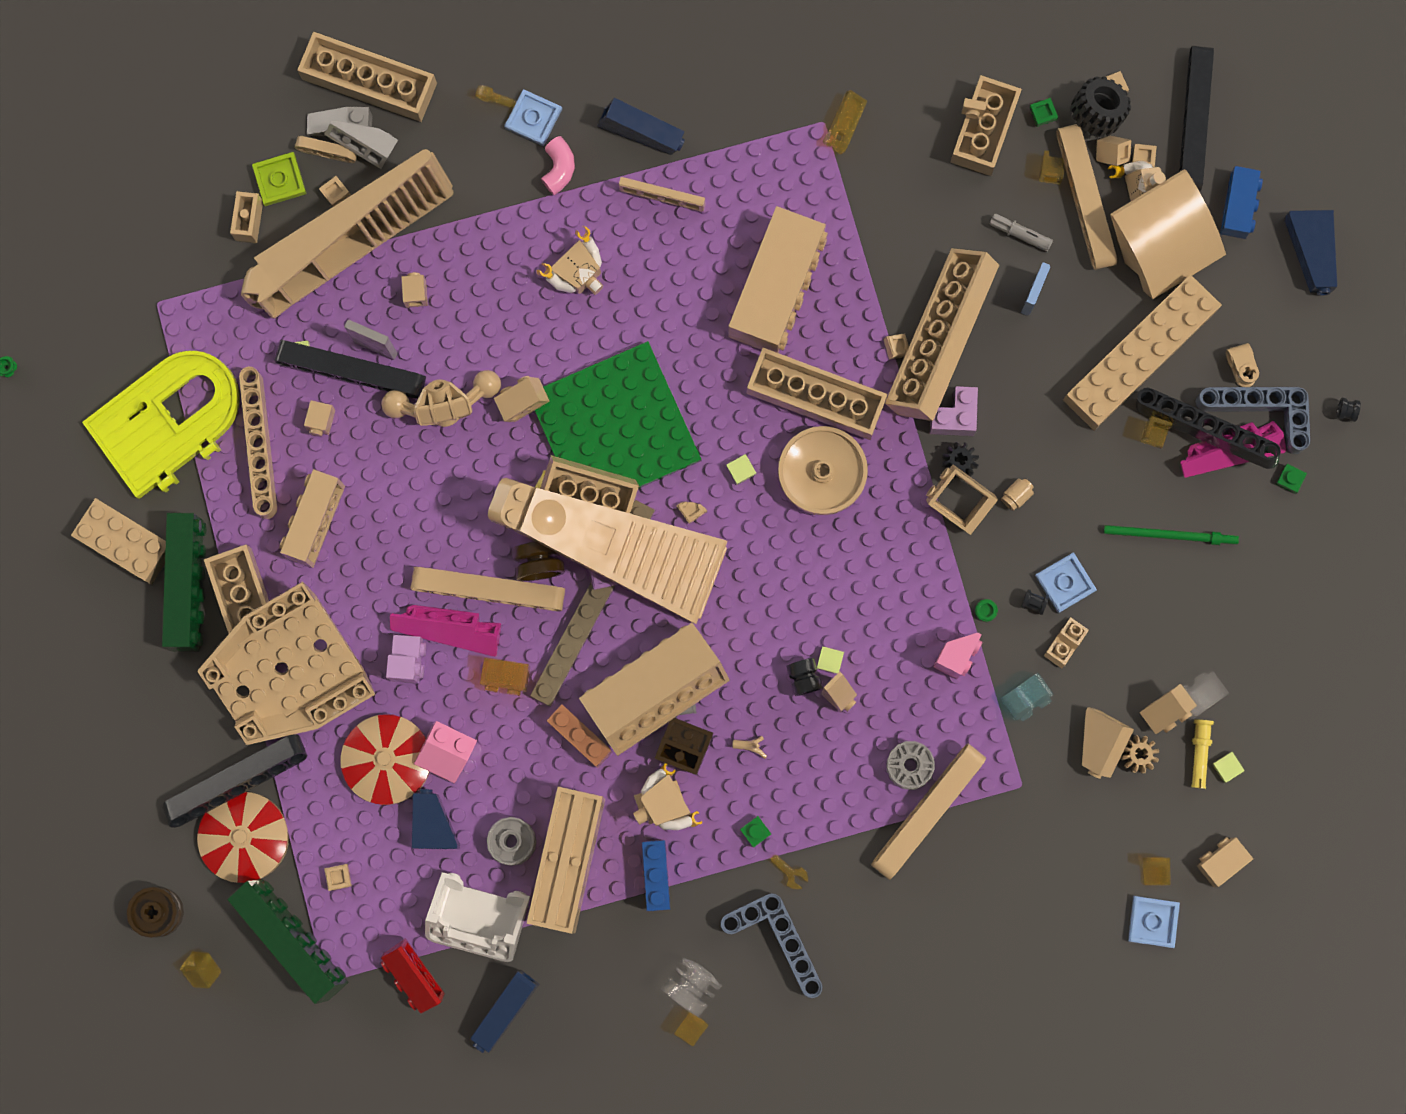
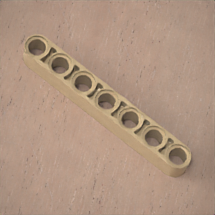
(1086, 197)
(252, 433)
(487, 589)
(928, 811)

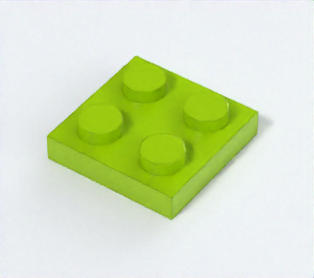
(279, 179)

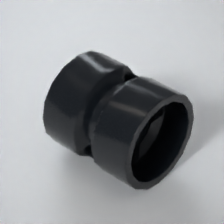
(804, 677)

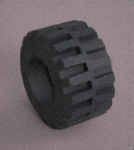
(1100, 106)

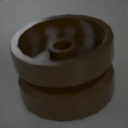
(537, 562)
(141, 912)

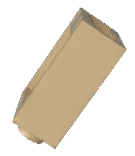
(976, 514)

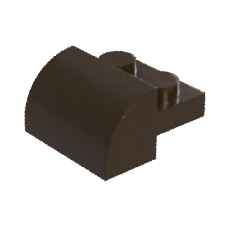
(684, 746)

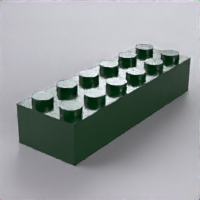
(183, 582)
(288, 940)

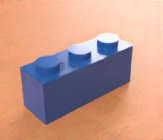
(1241, 202)
(656, 875)

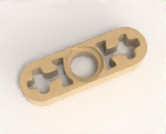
(325, 149)

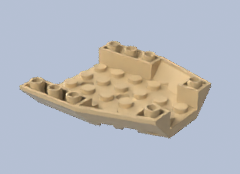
(313, 688)

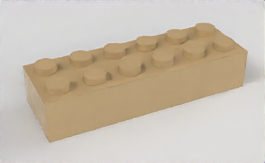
(367, 76)
(816, 393)

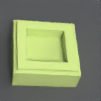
(741, 469)
(830, 660)
(1228, 767)

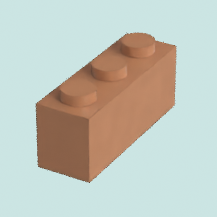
(579, 736)

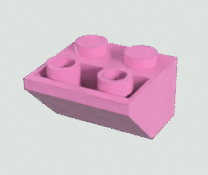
(956, 654)

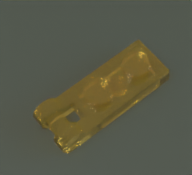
(845, 121)

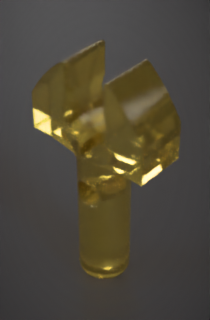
(486, 94)
(789, 871)

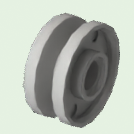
(924, 765)
(525, 841)

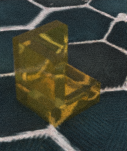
(1051, 169)
(1155, 432)
(1156, 871)
(200, 969)
(691, 1029)

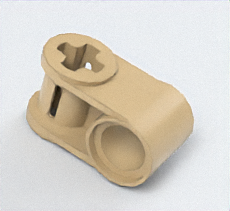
(1242, 361)

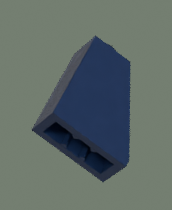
(430, 823)

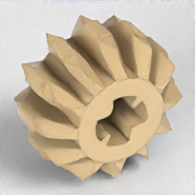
(1148, 754)

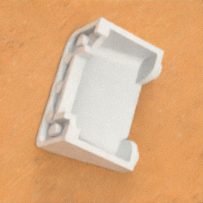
(475, 919)

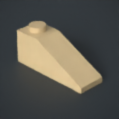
(839, 693)

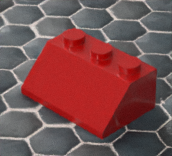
(412, 977)

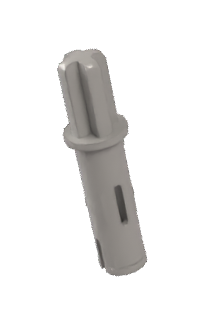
(1021, 232)

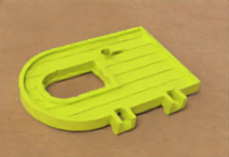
(153, 440)

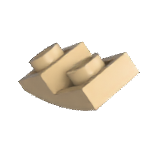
(1066, 643)

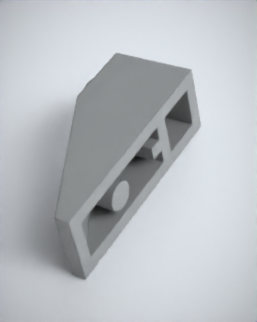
(319, 121)
(364, 141)

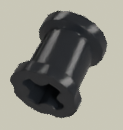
(1035, 602)

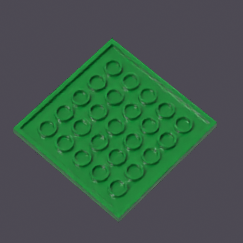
(619, 419)

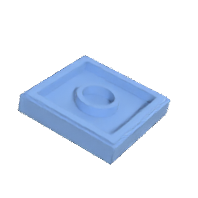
(533, 117)
(1035, 289)
(1065, 582)
(1153, 922)

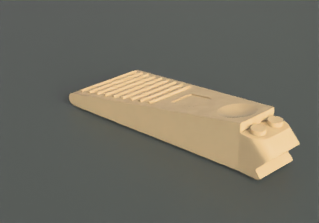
(345, 234)
(638, 553)

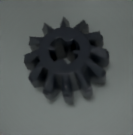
(964, 454)

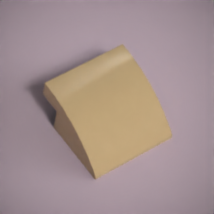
(1167, 234)

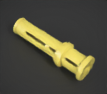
(1202, 742)

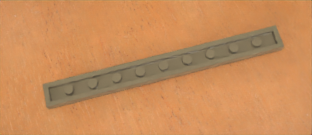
(577, 632)

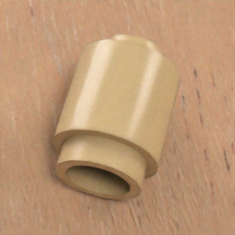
(1017, 494)

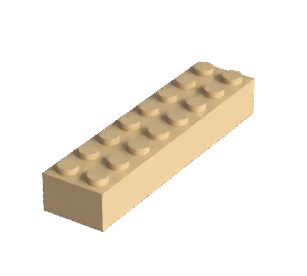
(942, 334)
(1142, 352)

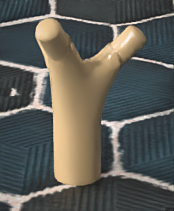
(750, 745)

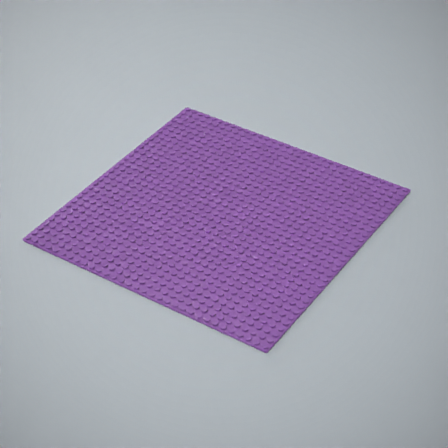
(420, 496)

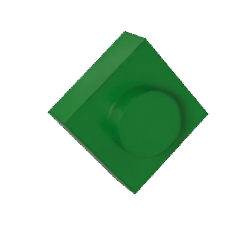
(1043, 112)
(1291, 478)
(755, 831)

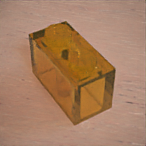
(505, 675)

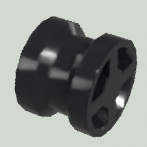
(1348, 409)

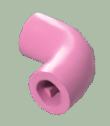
(562, 165)

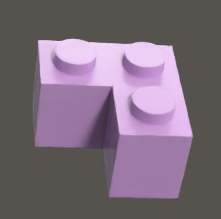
(961, 418)
(405, 661)

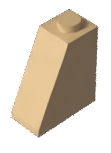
(1103, 742)

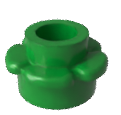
(12, 366)

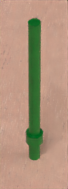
(1214, 538)

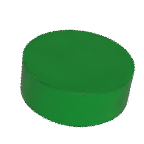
(986, 610)

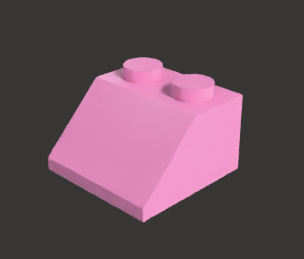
(445, 752)

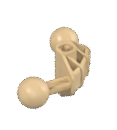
(441, 400)

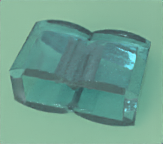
(1026, 697)

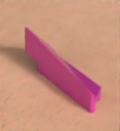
(1206, 457)
(449, 628)

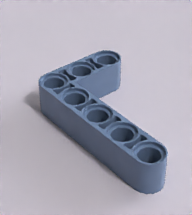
(1264, 404)
(782, 937)

